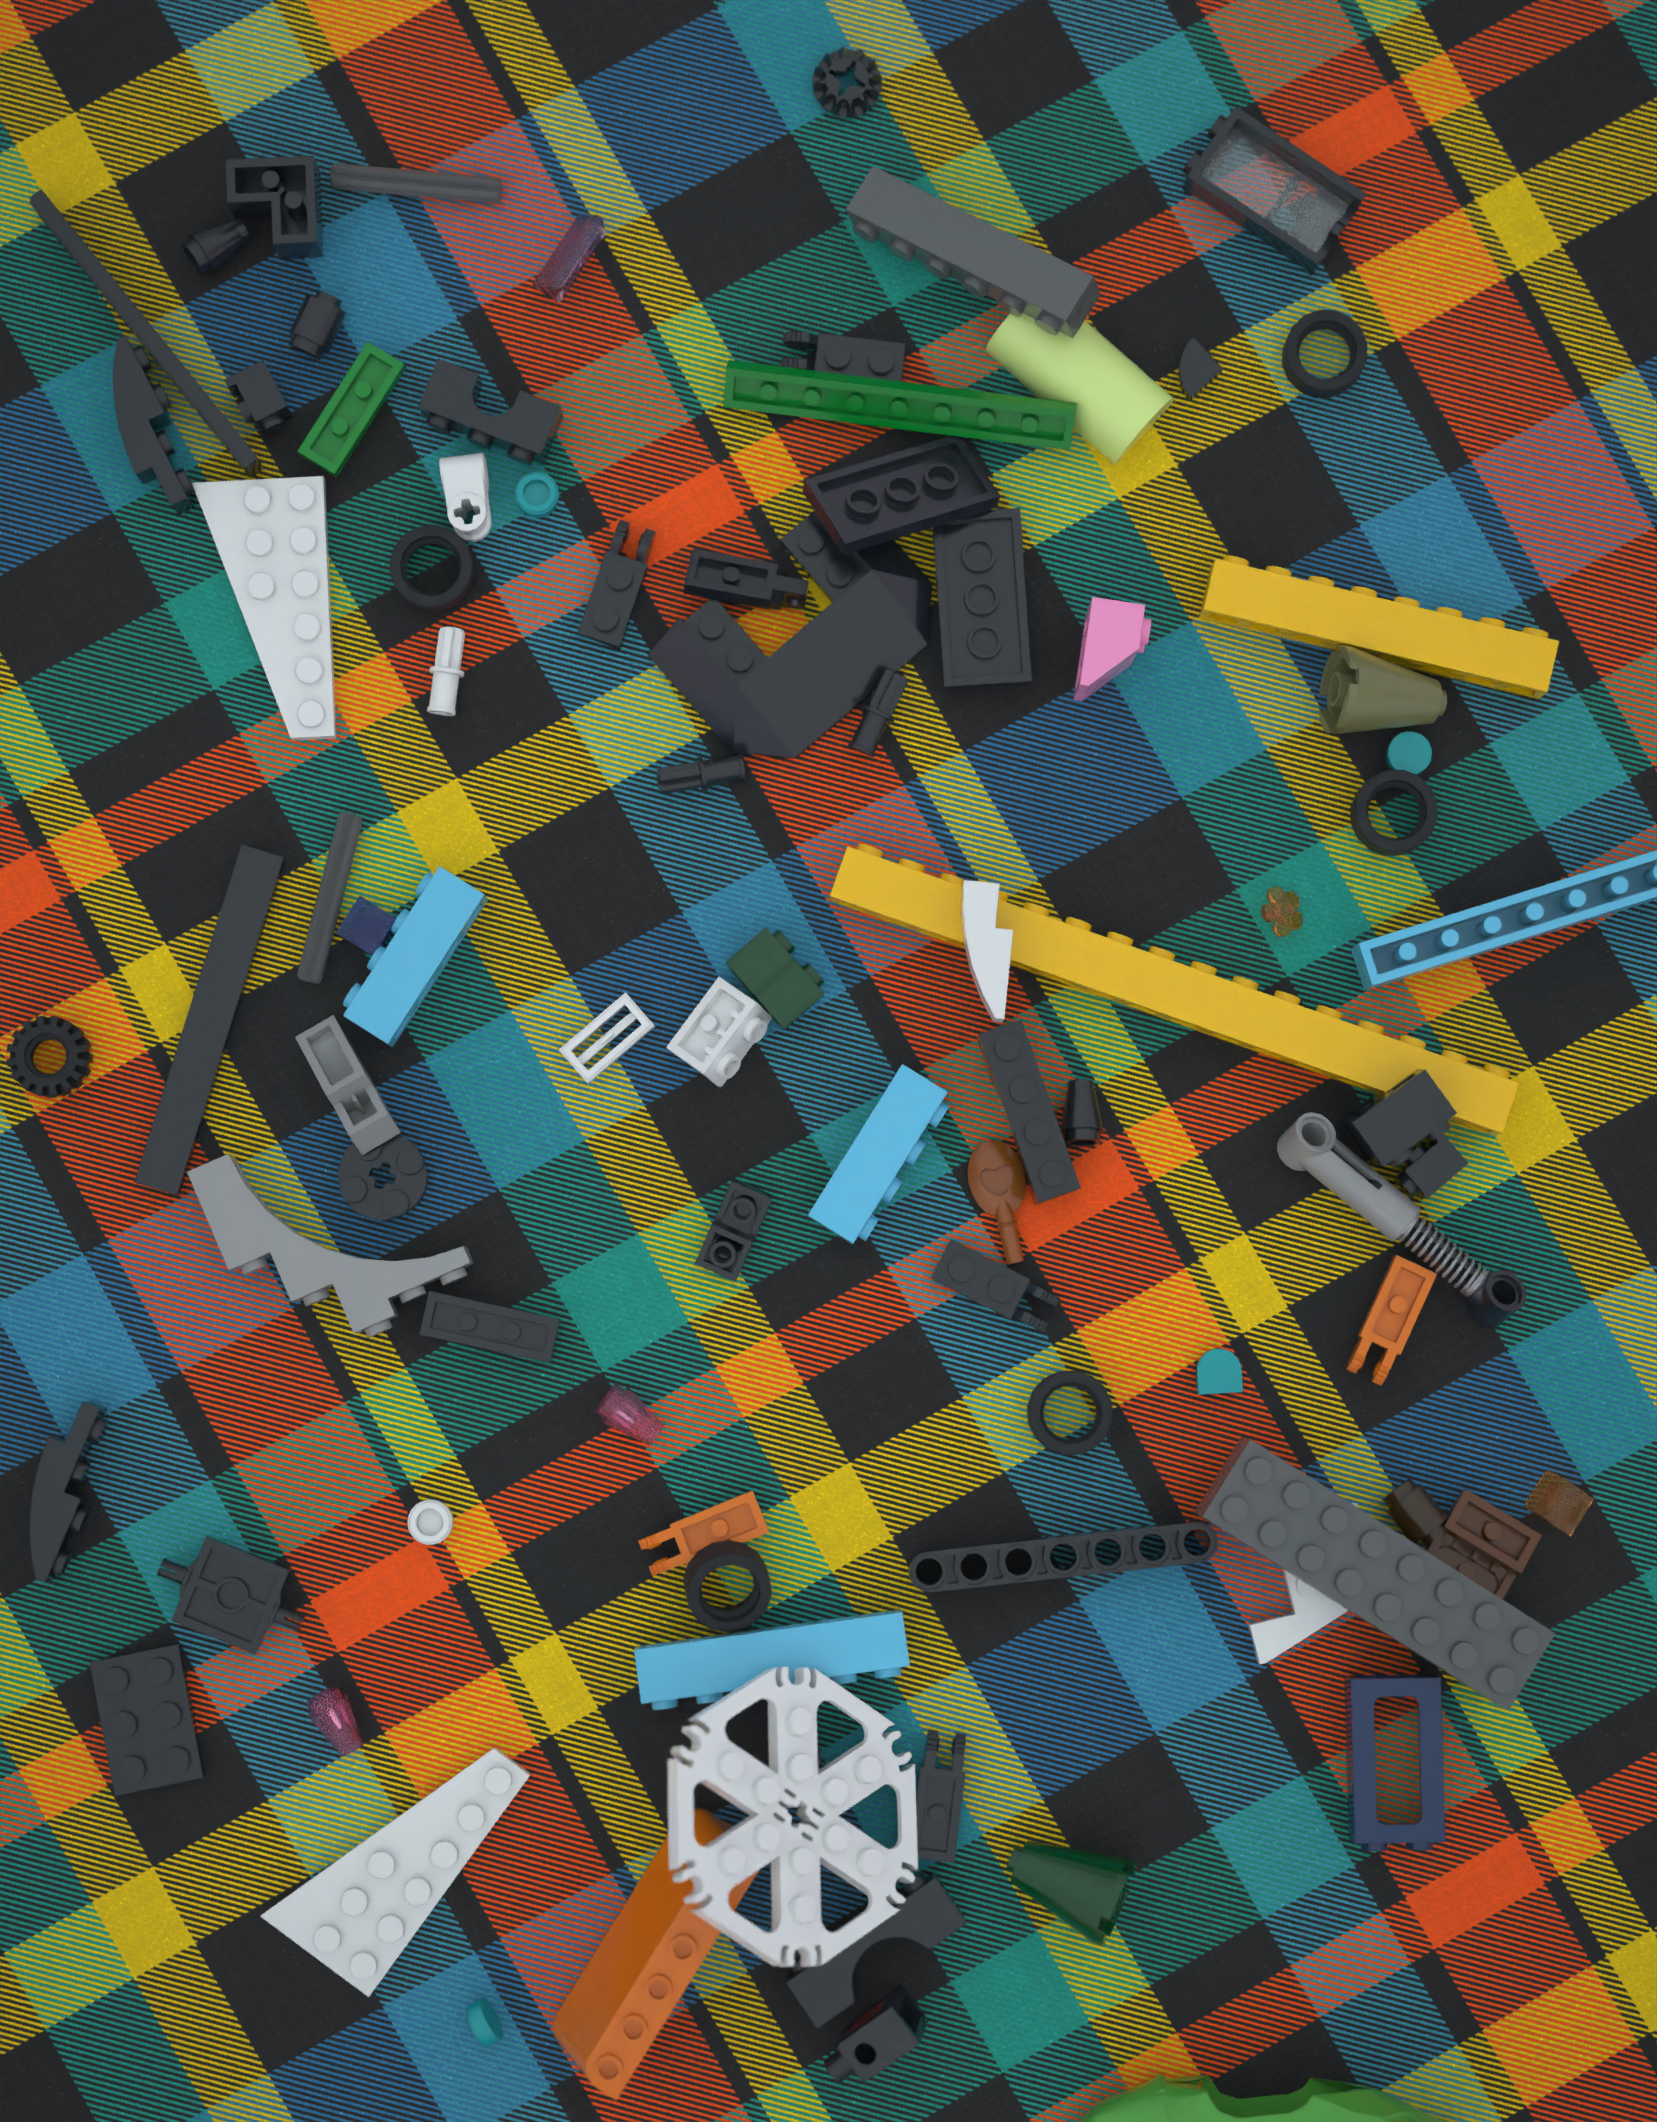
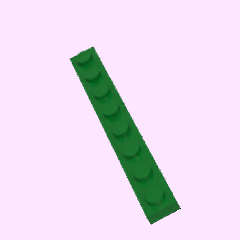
(899, 405)

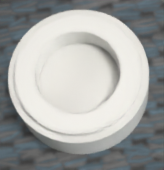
(430, 1522)

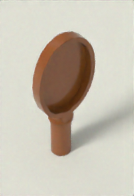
(998, 1189)

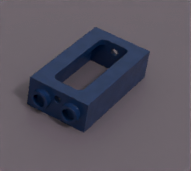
(1363, 1824)

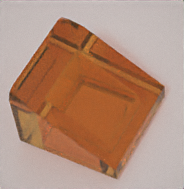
(1559, 1502)

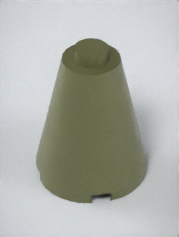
(1375, 694)

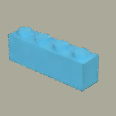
(415, 955)
(878, 1154)

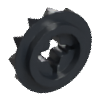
(856, 99)

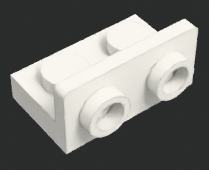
(720, 1032)

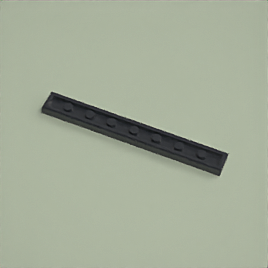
(146, 334)
(210, 1020)

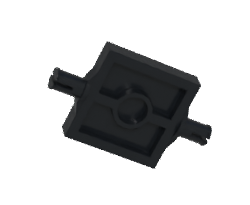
(231, 1595)

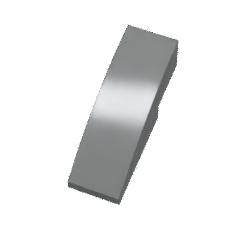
(347, 1085)

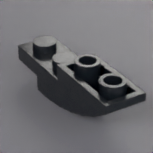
(139, 415)
(55, 1508)

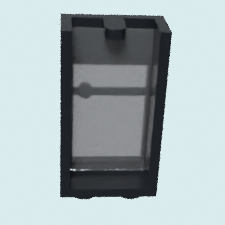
(1272, 189)

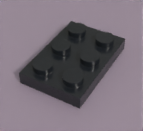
(147, 1719)

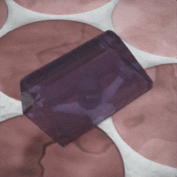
(570, 256)

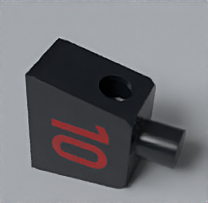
(890, 2028)

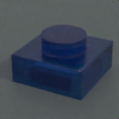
(366, 926)

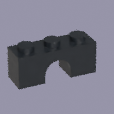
(523, 431)

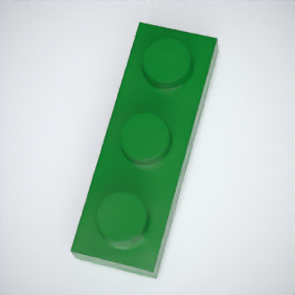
(351, 409)

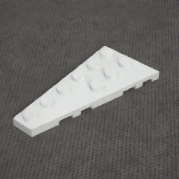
(381, 1891)

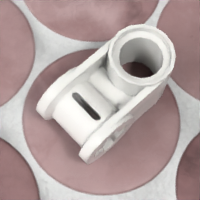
(465, 490)

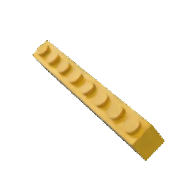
(1392, 630)

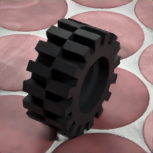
(23, 1050)

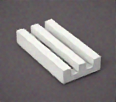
(635, 1014)

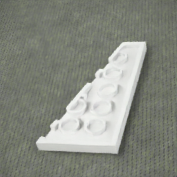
(278, 565)

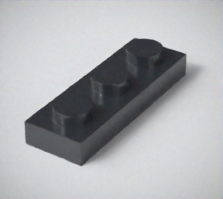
(490, 1326)

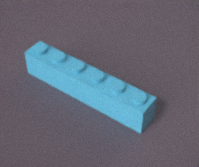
(726, 1661)

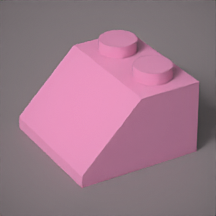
(1110, 642)

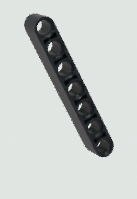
(1084, 1560)

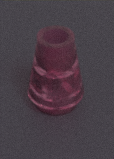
(629, 1415)
(335, 1720)

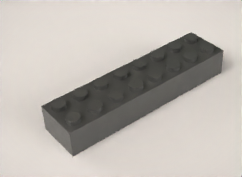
(1375, 1573)

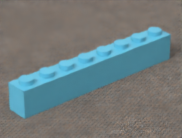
(1507, 921)

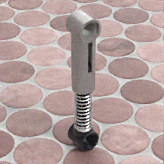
(1313, 1147)

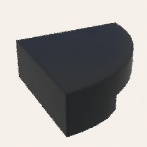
(1196, 369)

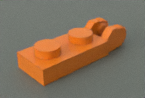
(1392, 1315)
(732, 1520)

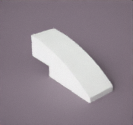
(986, 946)

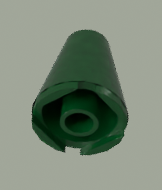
(1074, 1885)

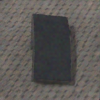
(734, 1229)

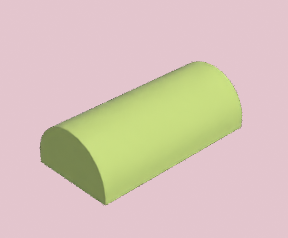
(1110, 391)

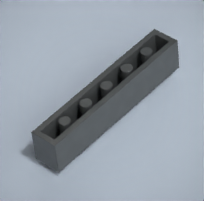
(972, 253)

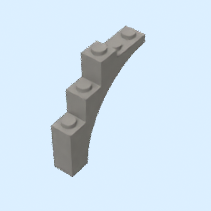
(252, 1232)

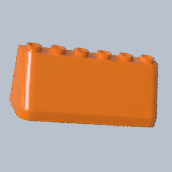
(639, 1970)

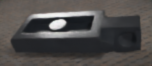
(743, 581)

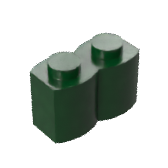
(776, 978)

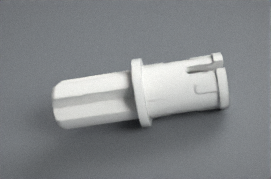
(446, 671)

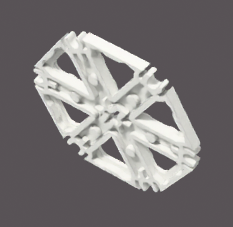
(767, 1832)

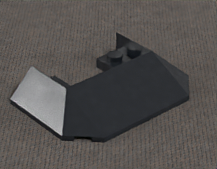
(820, 673)

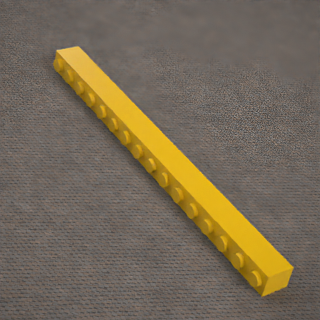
(1175, 991)

